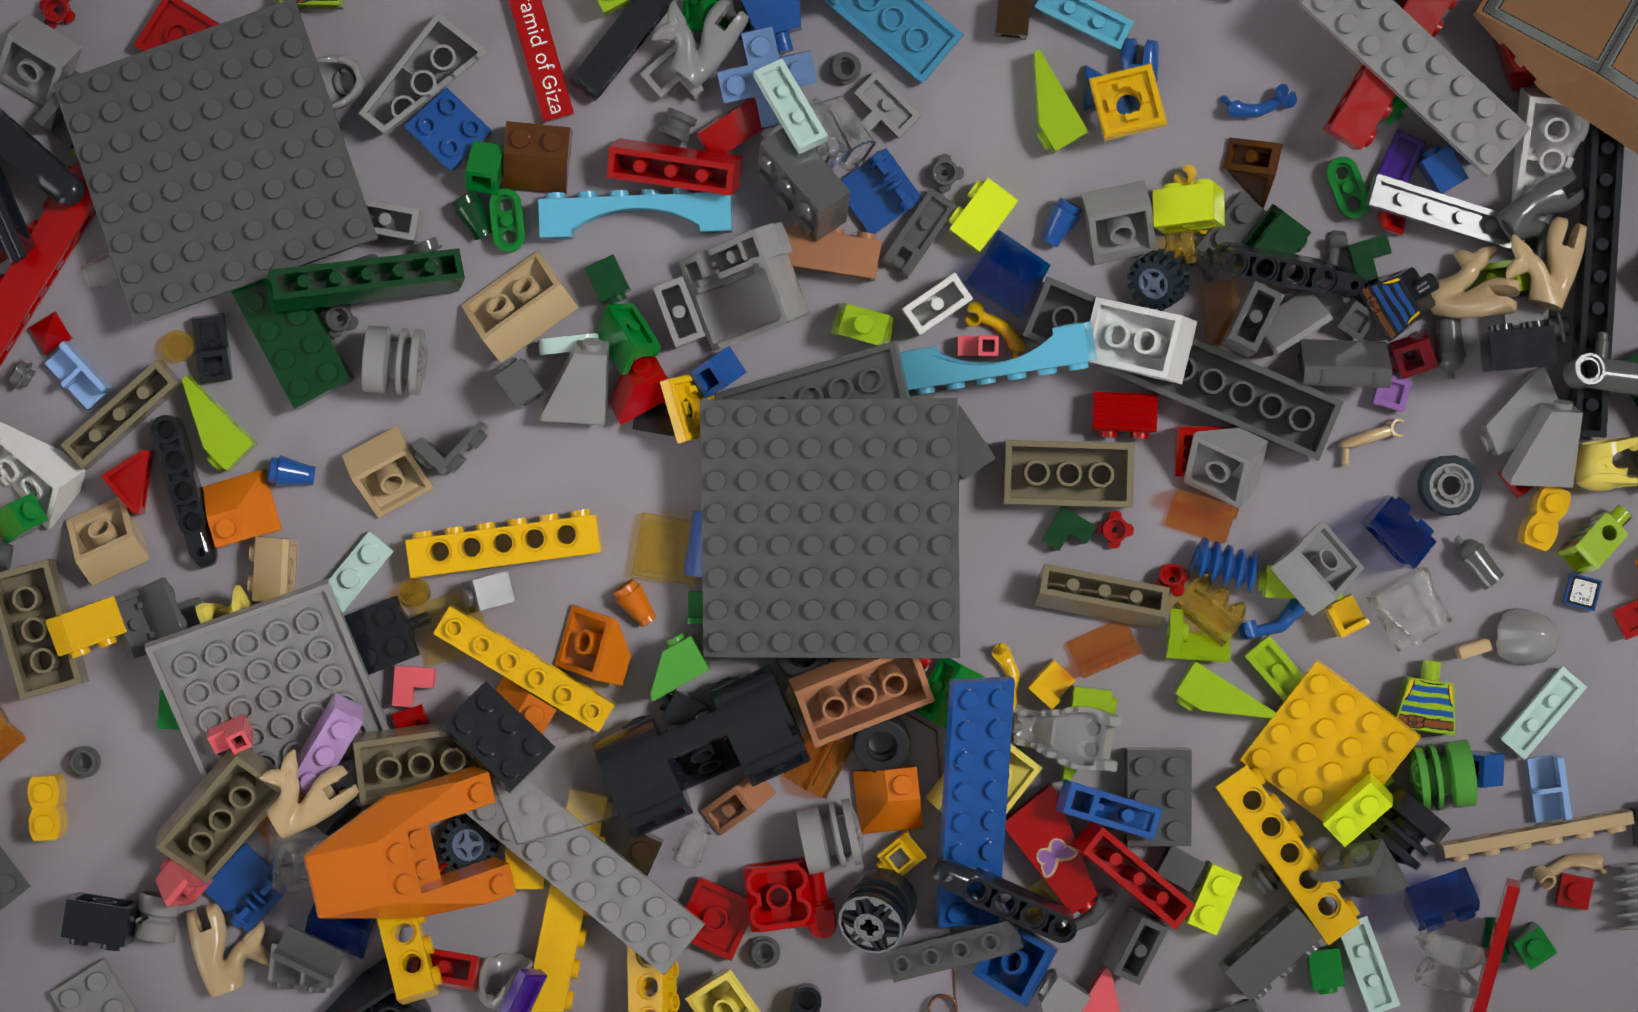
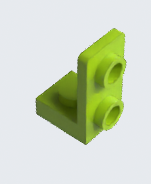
(1192, 645)

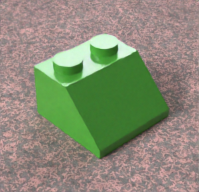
(679, 665)

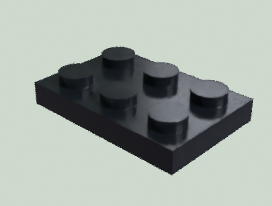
(497, 737)

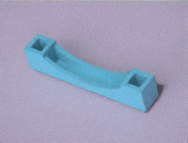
(563, 215)
(1068, 345)

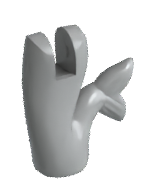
(716, 42)

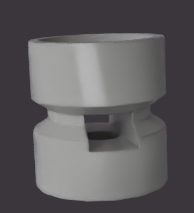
(156, 920)

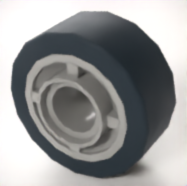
(1467, 488)

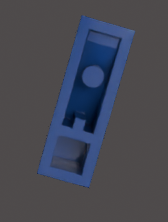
(1108, 809)

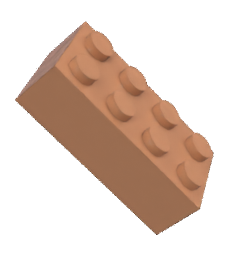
(858, 694)

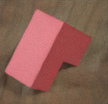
(977, 346)
(406, 680)
(231, 734)

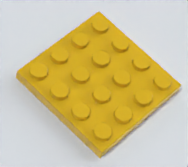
(1328, 741)

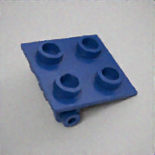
(447, 129)
(880, 191)
(244, 888)

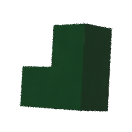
(1362, 255)
(1067, 523)

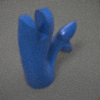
(1128, 56)

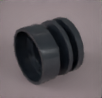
(1408, 828)
(877, 911)

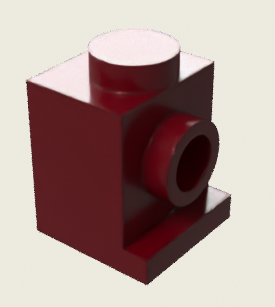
(1419, 362)

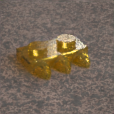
(1210, 610)

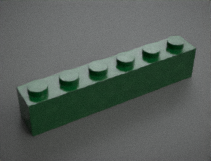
(364, 280)

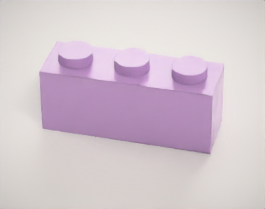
(328, 739)

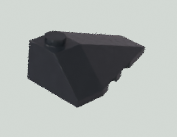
(374, 993)

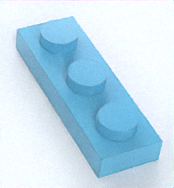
(1089, 19)

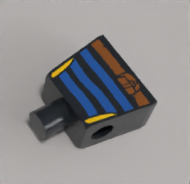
(1399, 300)

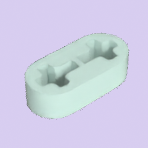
(561, 345)

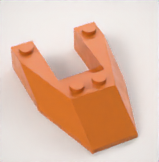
(387, 859)

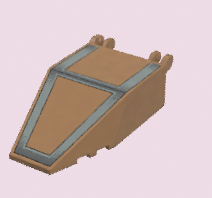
(1578, 54)

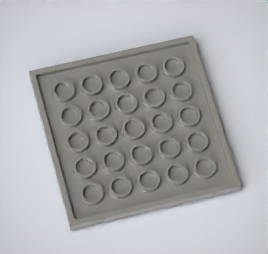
(266, 662)

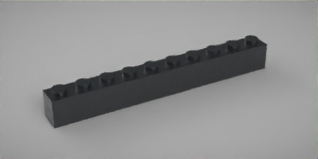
(1597, 268)

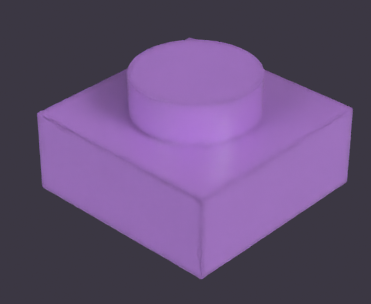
(1395, 396)

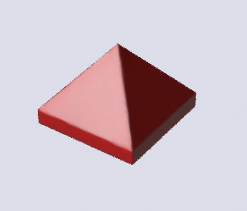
(1391, 223)
(50, 333)

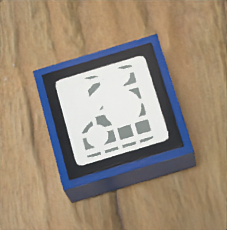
(1582, 592)

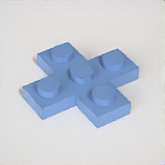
(761, 50)

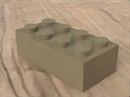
(1068, 473)
(27, 600)
(403, 758)
(218, 814)

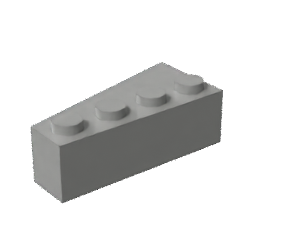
(426, 68)

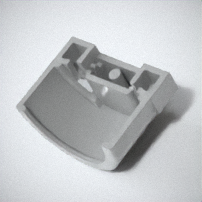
(754, 299)

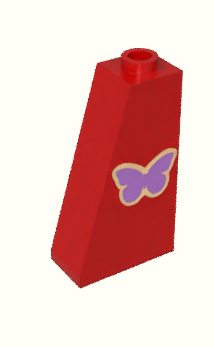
(1047, 842)

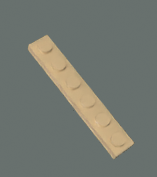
(1550, 833)

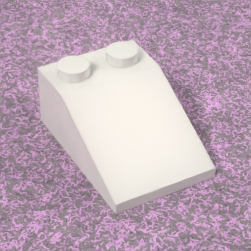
(1142, 340)

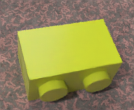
(1188, 207)
(982, 215)
(1357, 809)
(1213, 898)

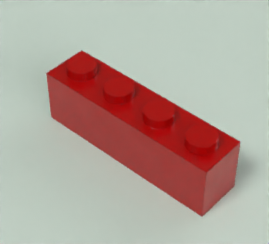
(674, 166)
(1133, 875)

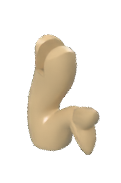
(1550, 285)
(1483, 300)
(318, 804)
(208, 949)

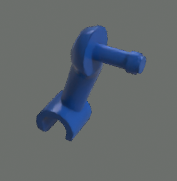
(1243, 110)
(1290, 614)

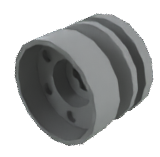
(393, 360)
(829, 836)

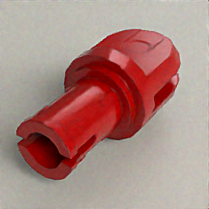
(823, 908)

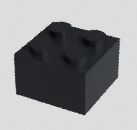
(1518, 348)
(99, 920)

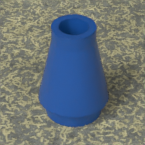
(1060, 222)
(290, 472)

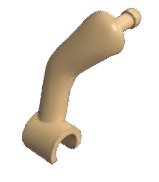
(1368, 437)
(1546, 875)

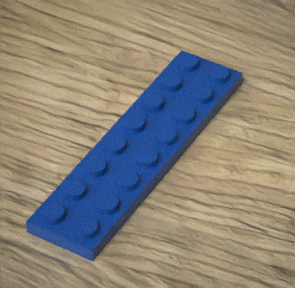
(975, 788)

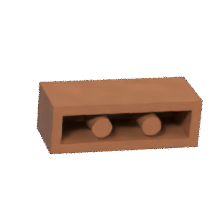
(835, 253)

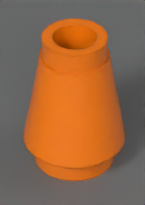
(635, 602)

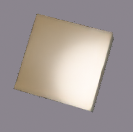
(1472, 648)

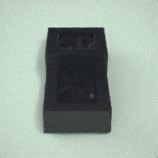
(212, 348)

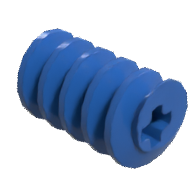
(1225, 563)

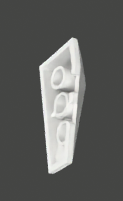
(1548, 143)
(40, 470)

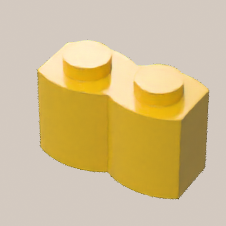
(1546, 509)
(48, 817)

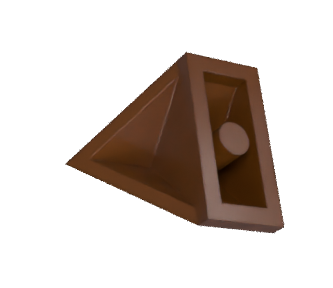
(1253, 166)

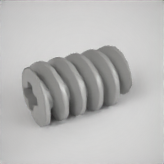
(1629, 889)

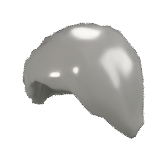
(342, 79)
(1526, 637)
(497, 976)

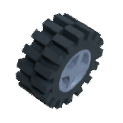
(1149, 285)
(460, 849)

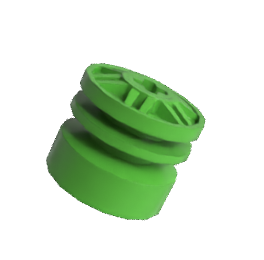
(1445, 775)

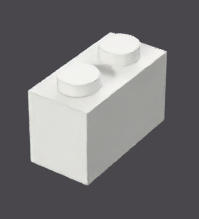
(937, 304)

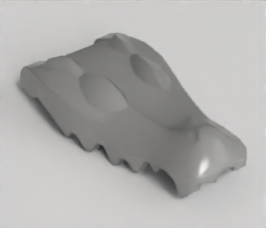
(1072, 735)

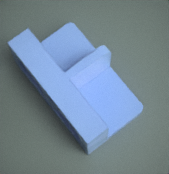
(78, 375)
(1548, 788)

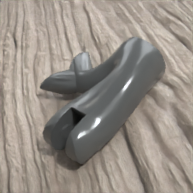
(1541, 199)

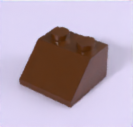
(536, 157)

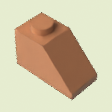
(736, 804)

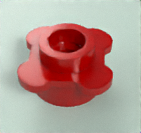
(53, 19)
(1105, 529)
(1176, 572)

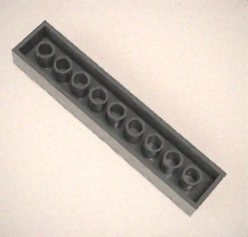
(1212, 383)

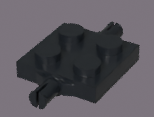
(385, 634)

